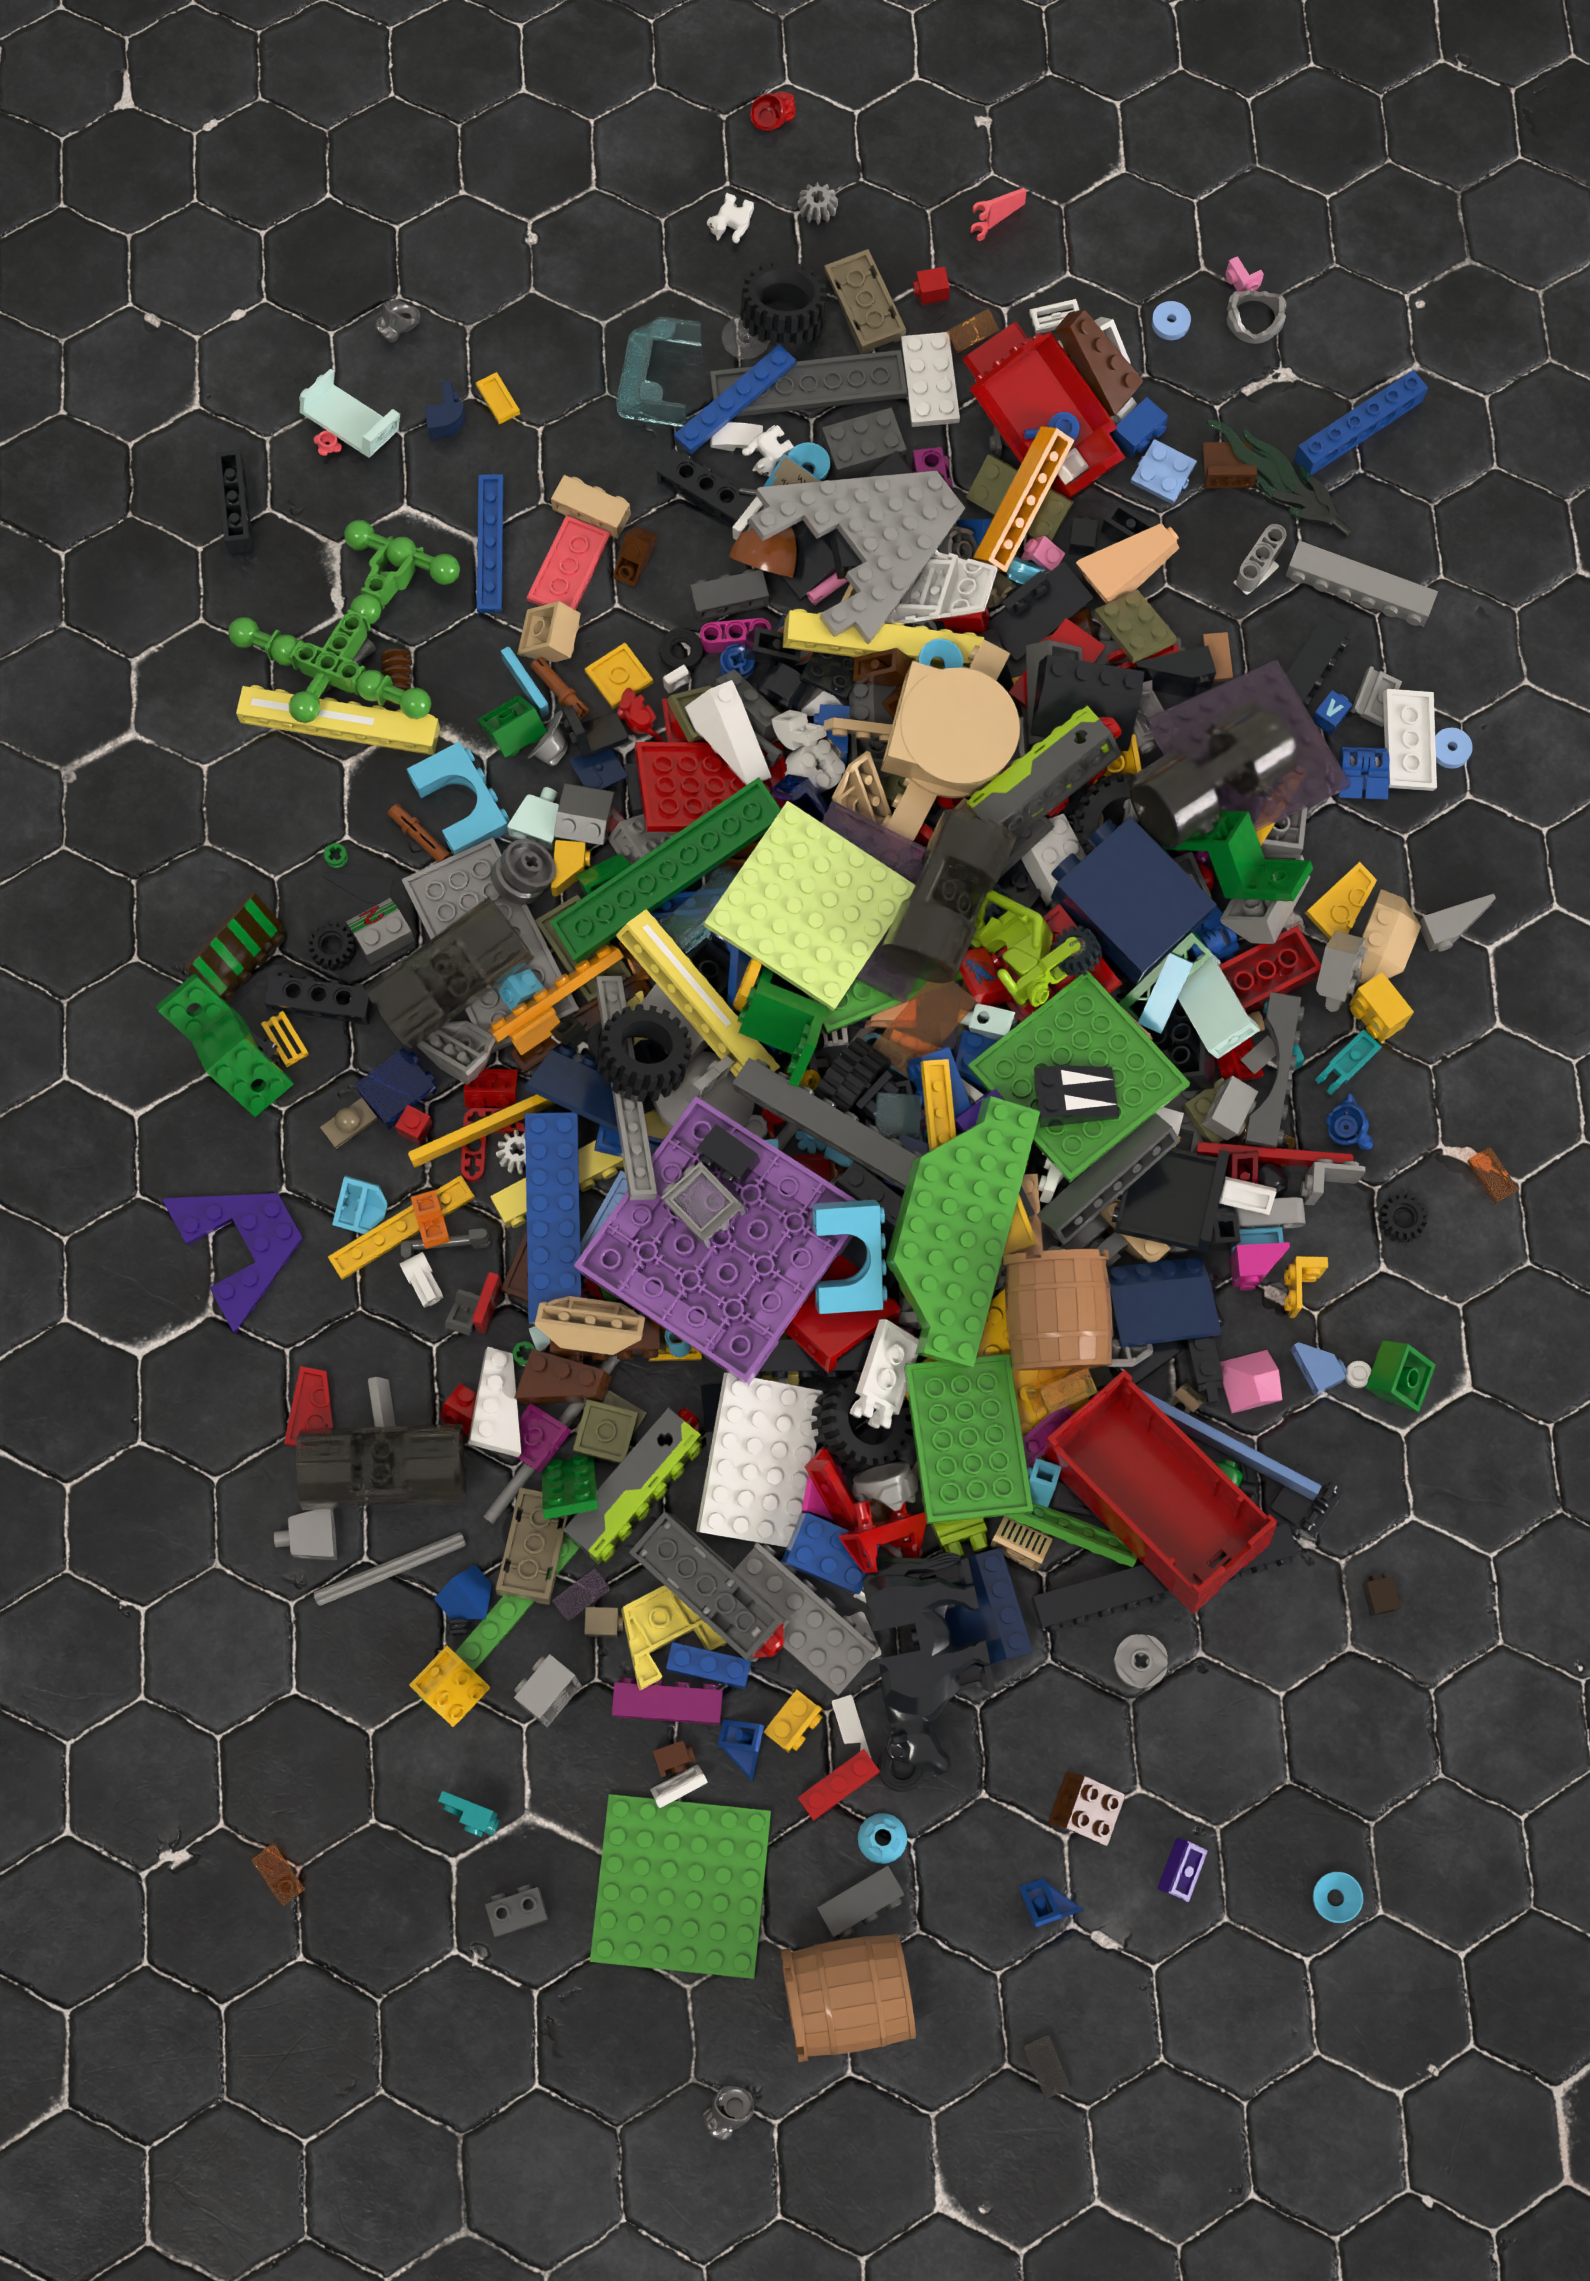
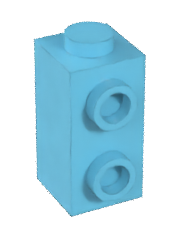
(1043, 1481)

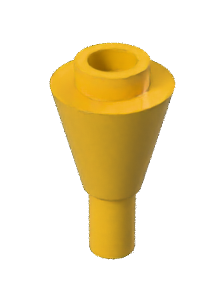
(810, 1078)

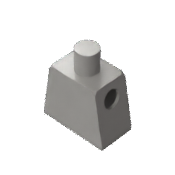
(310, 1535)

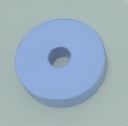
(1174, 311)
(1456, 738)

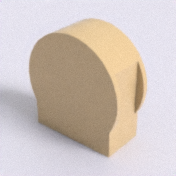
(951, 730)

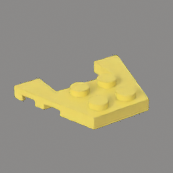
(656, 1622)

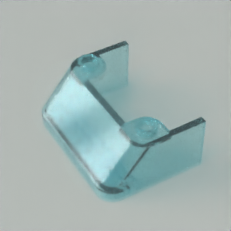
(642, 398)
(687, 921)

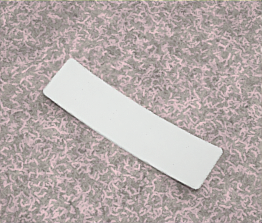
(849, 1722)

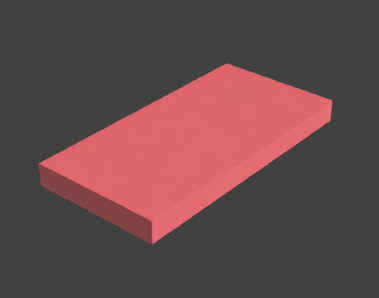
(569, 564)

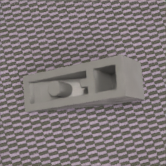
(1446, 926)

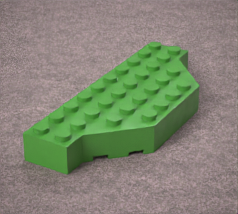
(957, 1228)

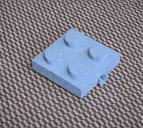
(1163, 471)

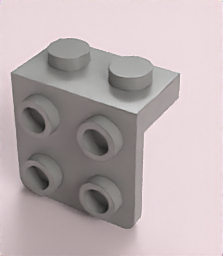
(1327, 1171)

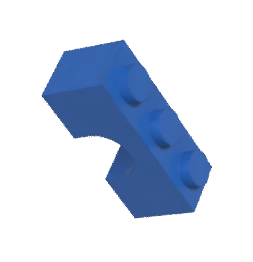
(708, 1665)

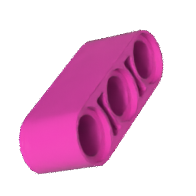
(724, 629)

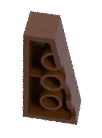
(1098, 361)
(649, 1346)

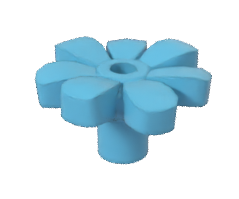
(808, 1142)

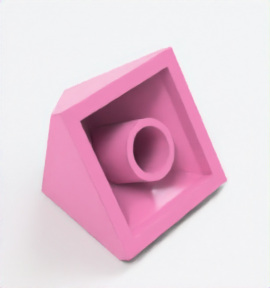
(1251, 1381)

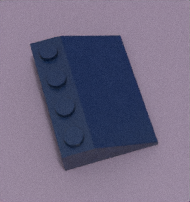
(575, 1084)
(1162, 1302)
(998, 1613)

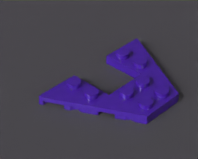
(264, 1228)

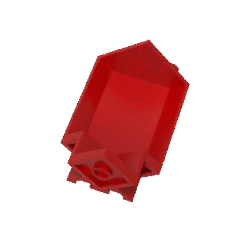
(1027, 383)

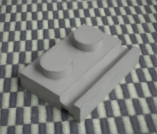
(1370, 695)

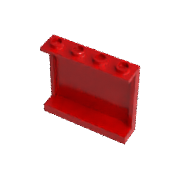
(833, 1334)

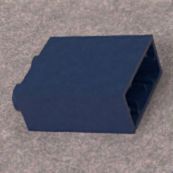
(1130, 897)

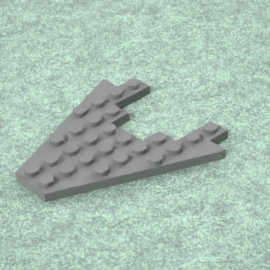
(887, 522)

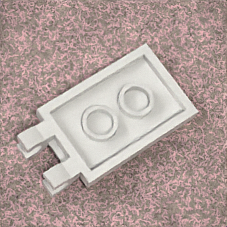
(883, 1375)

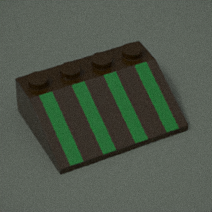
(237, 947)

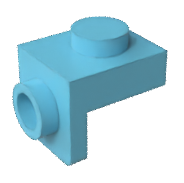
(519, 988)

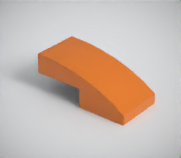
(430, 1219)

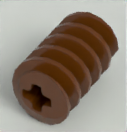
(395, 665)

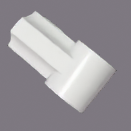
(419, 1275)

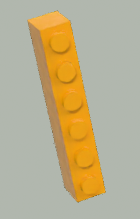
(1024, 498)

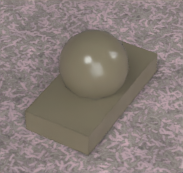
(348, 1123)

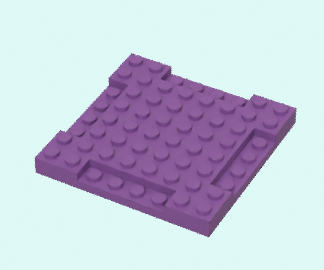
(751, 1278)

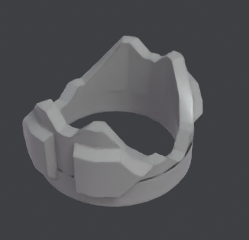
(1273, 300)
(887, 1483)

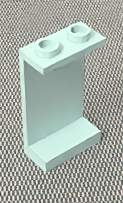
(347, 416)
(1215, 1009)

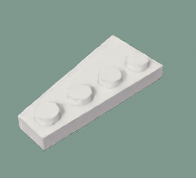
(495, 1410)

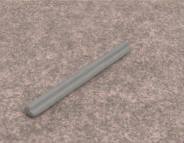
(389, 1569)

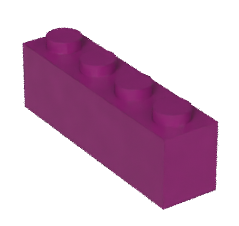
(667, 1702)

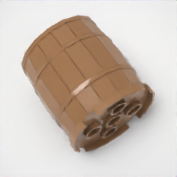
(1058, 1309)
(848, 1995)

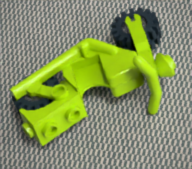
(1029, 945)

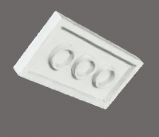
(930, 379)
(1410, 739)

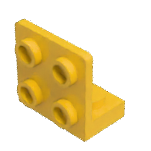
(1301, 1270)
(449, 1686)

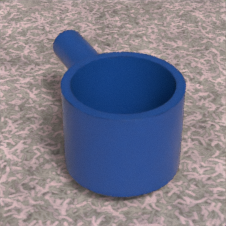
(1063, 421)

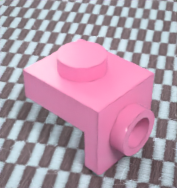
(1239, 277)
(1043, 553)

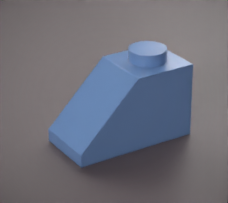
(1318, 1367)

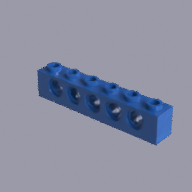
(1361, 423)

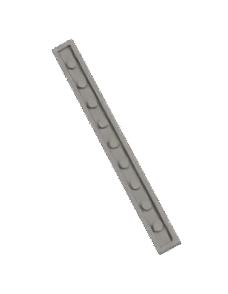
(630, 1112)

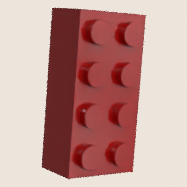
(1271, 969)

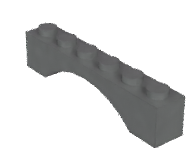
(1281, 1022)

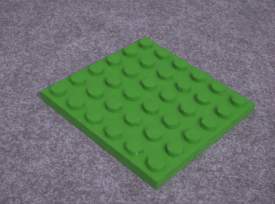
(1082, 1029)
(681, 1886)

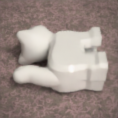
(732, 216)
(770, 448)

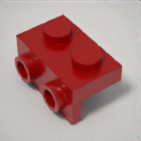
(459, 1407)

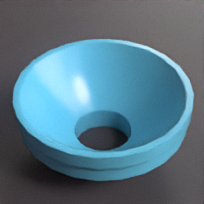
(812, 455)
(1022, 570)
(942, 649)
(867, 1841)
(1351, 1894)

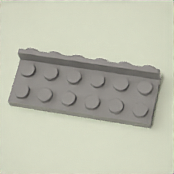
(815, 1632)

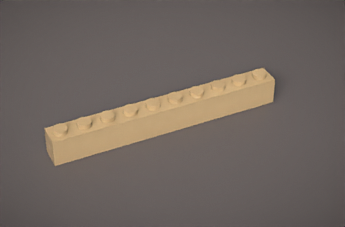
(915, 802)

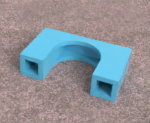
(456, 767)
(864, 1289)

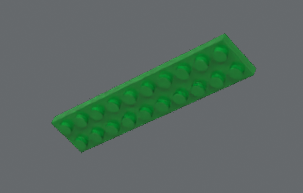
(667, 869)

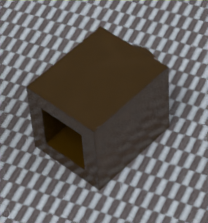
(1381, 1595)

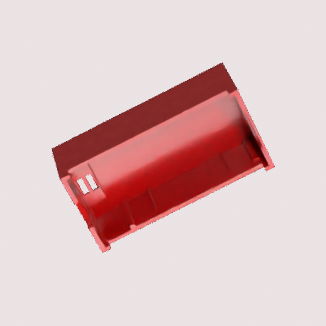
(1158, 1492)

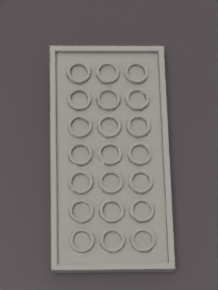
(456, 886)

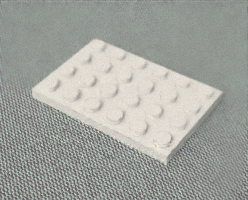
(758, 1461)

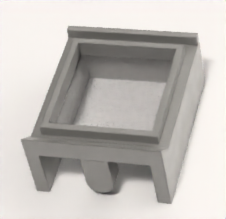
(1148, 707)
(702, 1203)

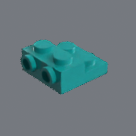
(474, 1817)

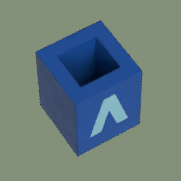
(1332, 712)

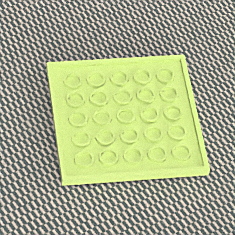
(809, 905)

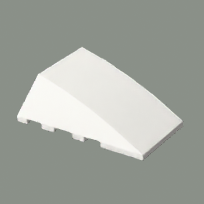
(946, 590)

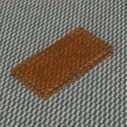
(924, 1022)

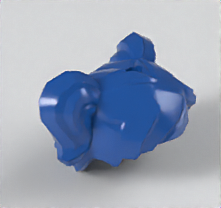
(1354, 1117)

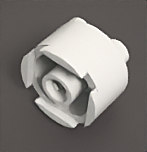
(816, 763)

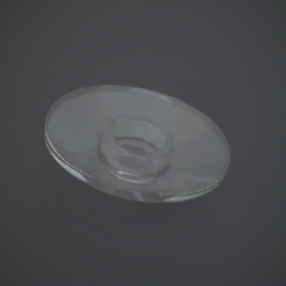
(732, 339)

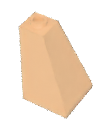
(1129, 562)

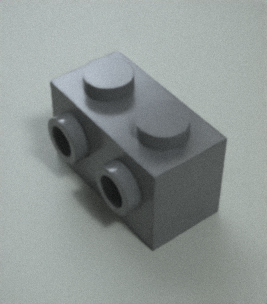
(516, 1911)

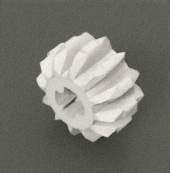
(507, 1153)

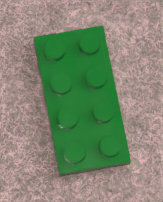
(569, 1486)

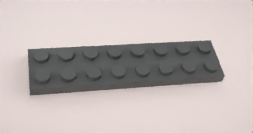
(824, 383)

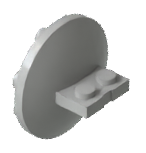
(710, 1081)

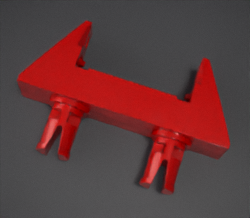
(869, 1535)

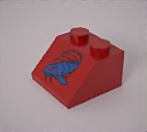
(980, 975)

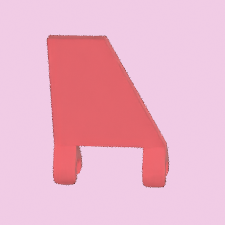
(996, 210)

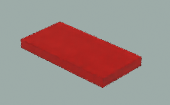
(1068, 634)

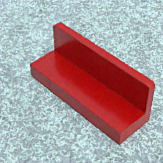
(832, 1489)

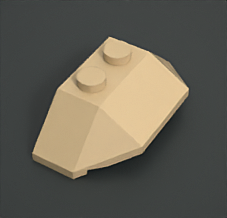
(862, 790)
(1388, 937)
(589, 1324)

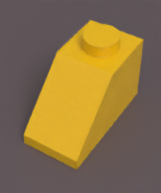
(569, 860)

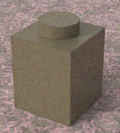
(603, 1622)

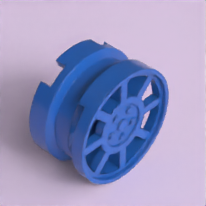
(733, 659)

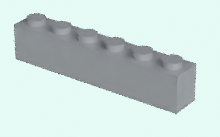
(1361, 584)

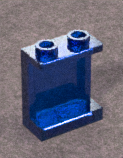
(803, 793)
(395, 1086)

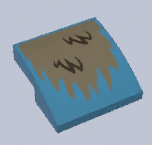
(789, 472)

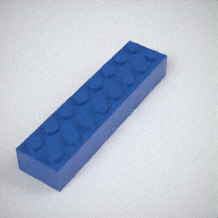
(552, 1208)

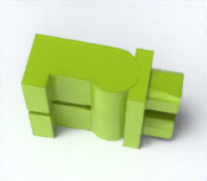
(956, 1532)

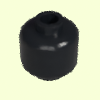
(1272, 1176)

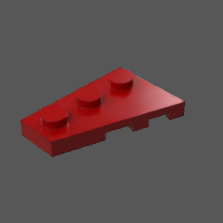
(309, 1405)

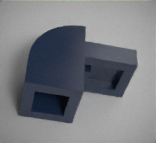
(446, 418)

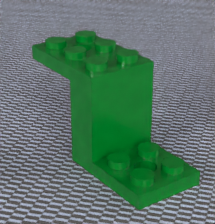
(1241, 863)
(782, 1022)
(224, 1045)

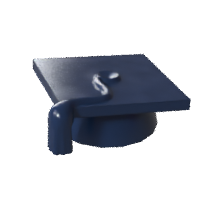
(599, 770)

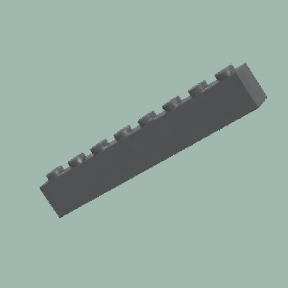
(825, 1122)

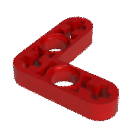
(480, 1163)

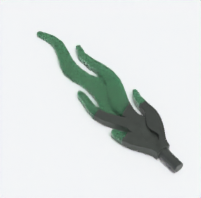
(1313, 505)

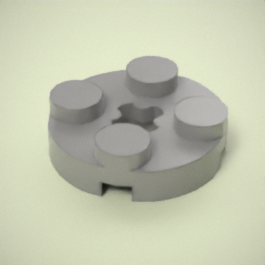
(1156, 1662)

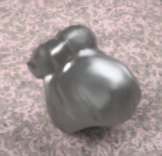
(396, 319)
(729, 2111)

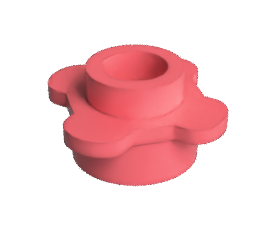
(327, 437)

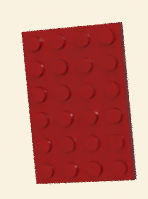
(687, 781)

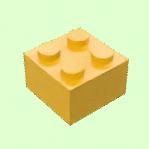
(1380, 1008)

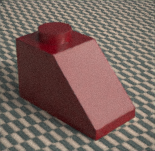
(1243, 1166)

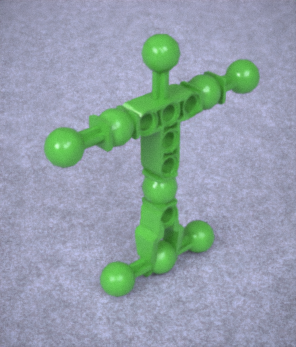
(363, 611)

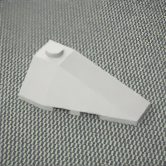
(725, 725)

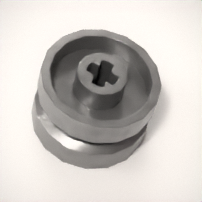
(523, 871)

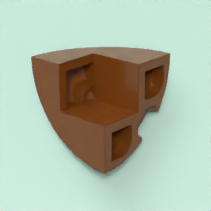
(772, 555)

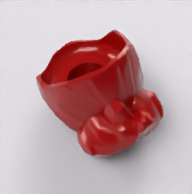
(772, 110)

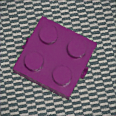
(539, 1437)

